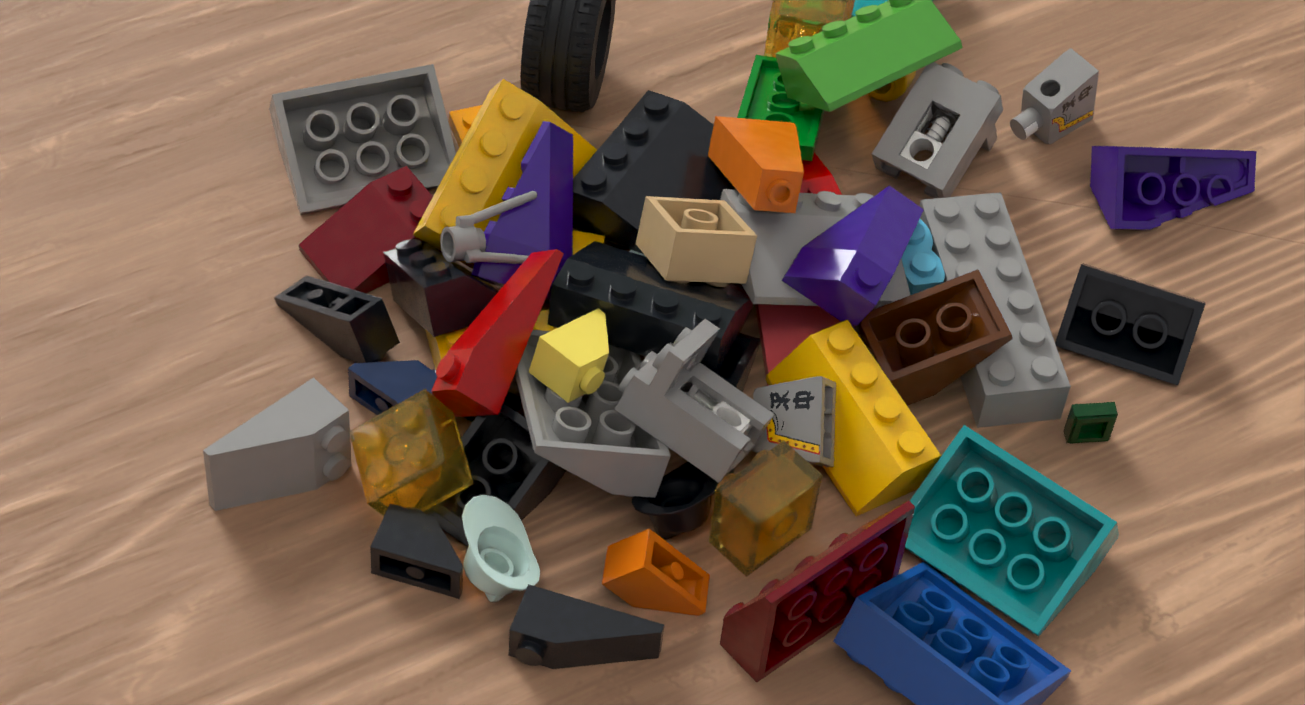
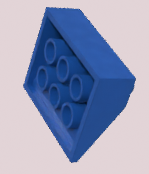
(945, 645)

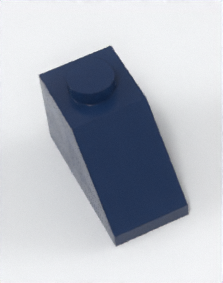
(386, 384)

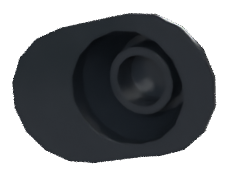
(680, 502)

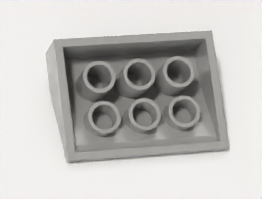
(359, 130)
(784, 234)
(589, 433)

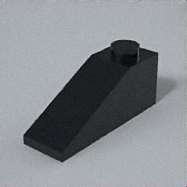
(342, 318)
(575, 633)

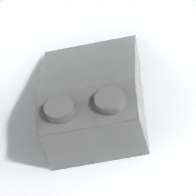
(281, 450)

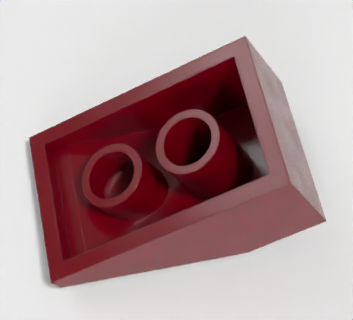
(353, 240)

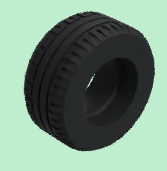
(566, 51)

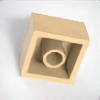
(696, 240)

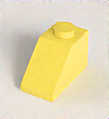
(573, 356)

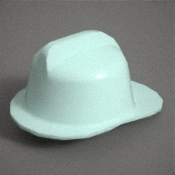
(498, 548)

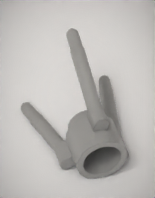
(469, 243)

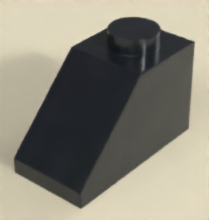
(416, 552)

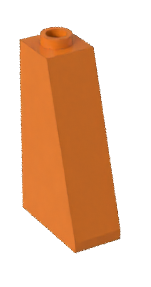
(759, 161)

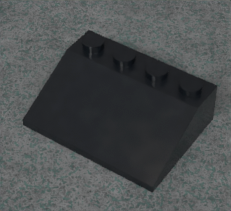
(651, 153)
(641, 305)

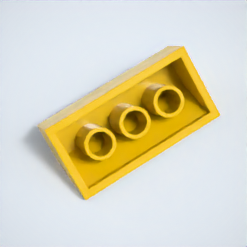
(877, 438)

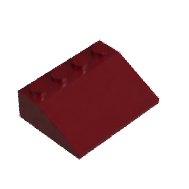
(815, 596)

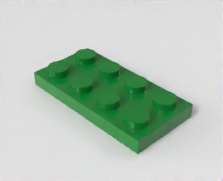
(767, 100)

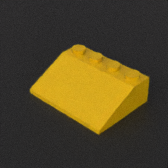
(492, 159)

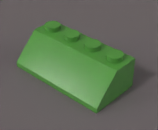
(865, 52)

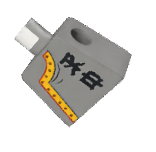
(1057, 99)
(801, 418)

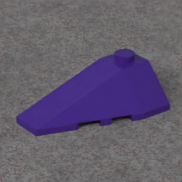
(1160, 184)
(542, 222)
(856, 257)

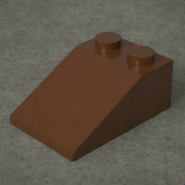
(935, 335)

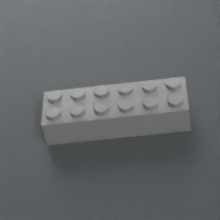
(1026, 375)

